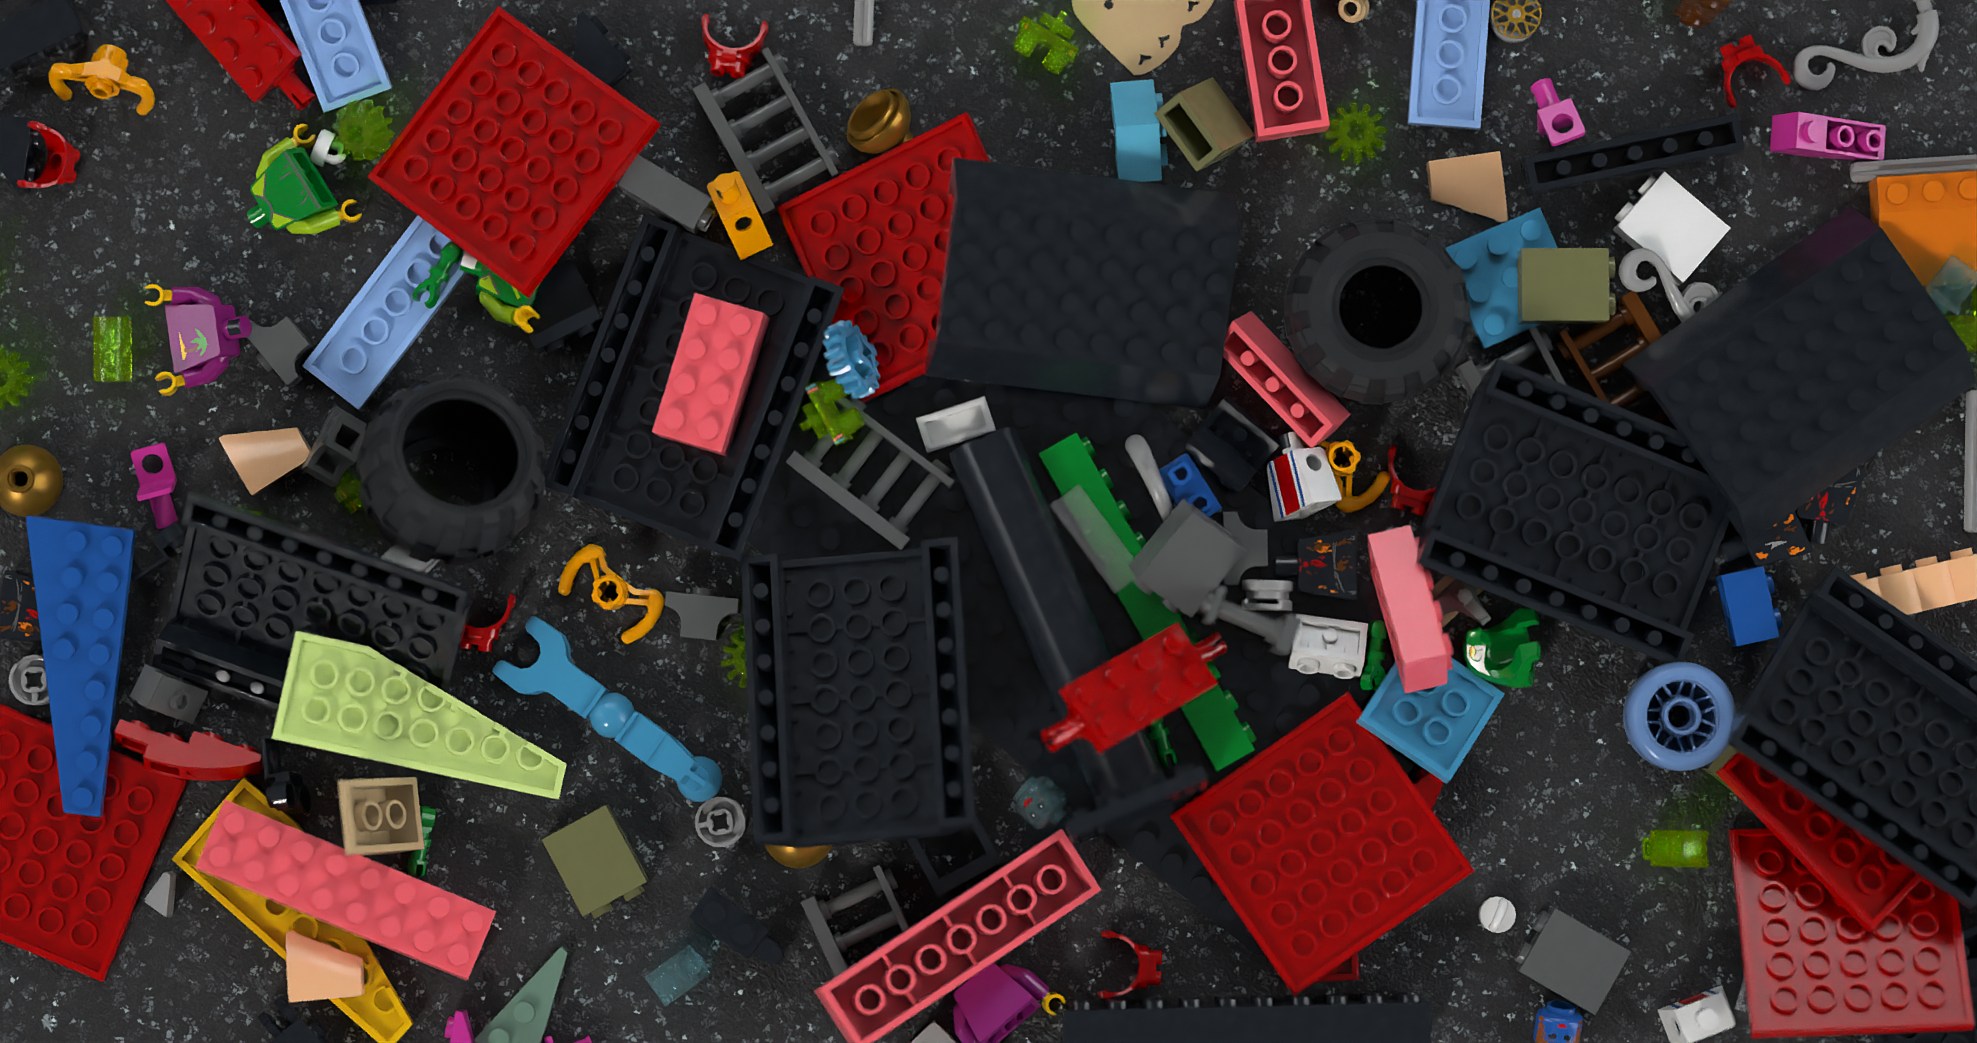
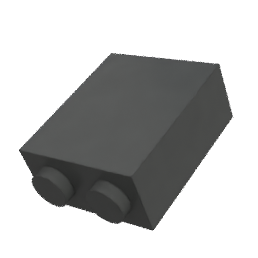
(668, 196)
(1186, 559)
(1571, 959)

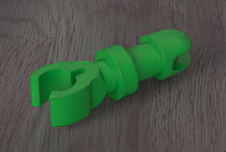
(450, 254)
(1375, 655)
(1159, 735)
(418, 856)

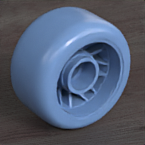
(1707, 710)

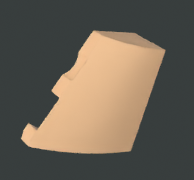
(1470, 183)
(266, 455)
(320, 970)

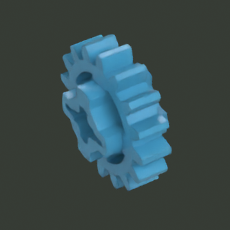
(851, 359)

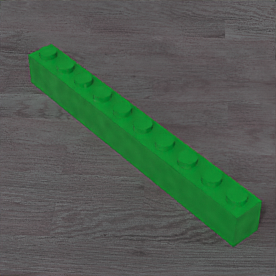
(1208, 714)

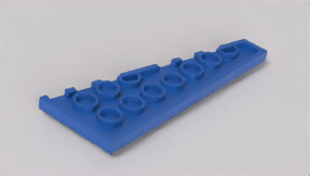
(82, 612)

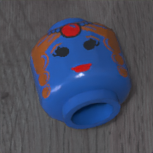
(1558, 1023)

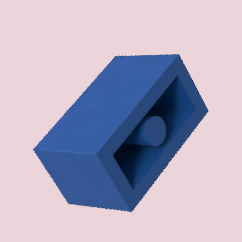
(1749, 606)

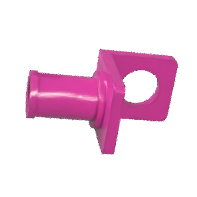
(1555, 114)
(156, 485)

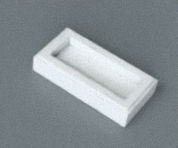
(955, 424)

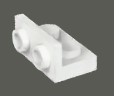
(1329, 647)

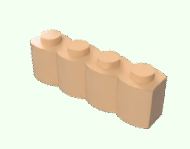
(1927, 585)

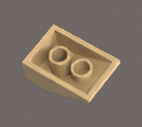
(381, 816)

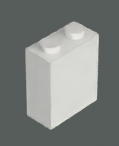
(1670, 225)

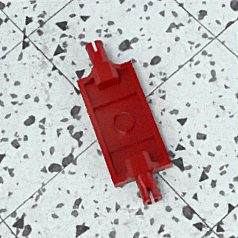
(247, 46)
(1136, 689)

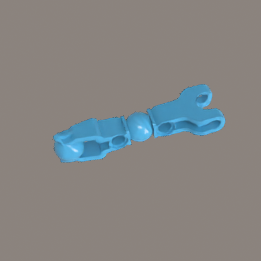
(609, 713)

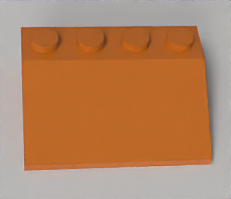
(1928, 218)

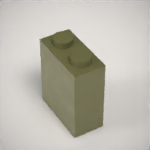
(1204, 124)
(1565, 285)
(596, 862)

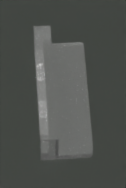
(1094, 538)

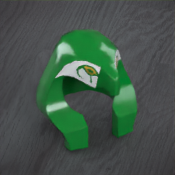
(1504, 651)

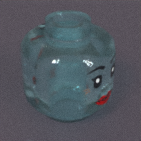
(1041, 802)

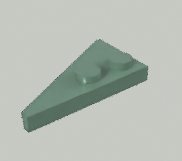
(529, 1010)

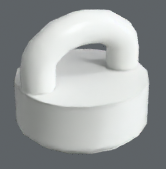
(322, 147)
(1497, 914)

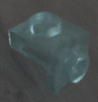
(1952, 285)
(677, 975)

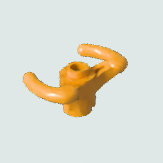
(103, 77)
(1349, 502)
(596, 557)

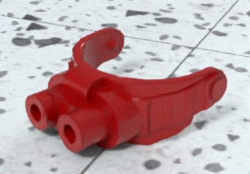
(1742, 53)
(731, 59)
(60, 159)
(1404, 495)
(485, 636)
(1147, 966)

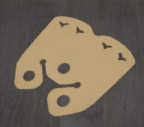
(1136, 25)

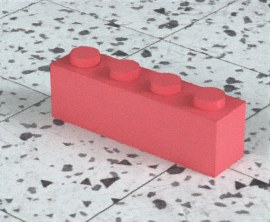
(1282, 380)

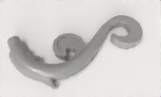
(1918, 53)
(1681, 303)
(1147, 467)

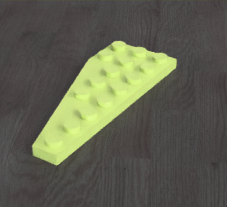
(373, 709)

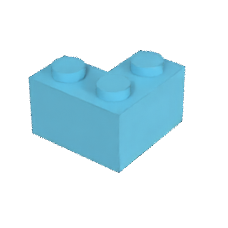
(1138, 130)

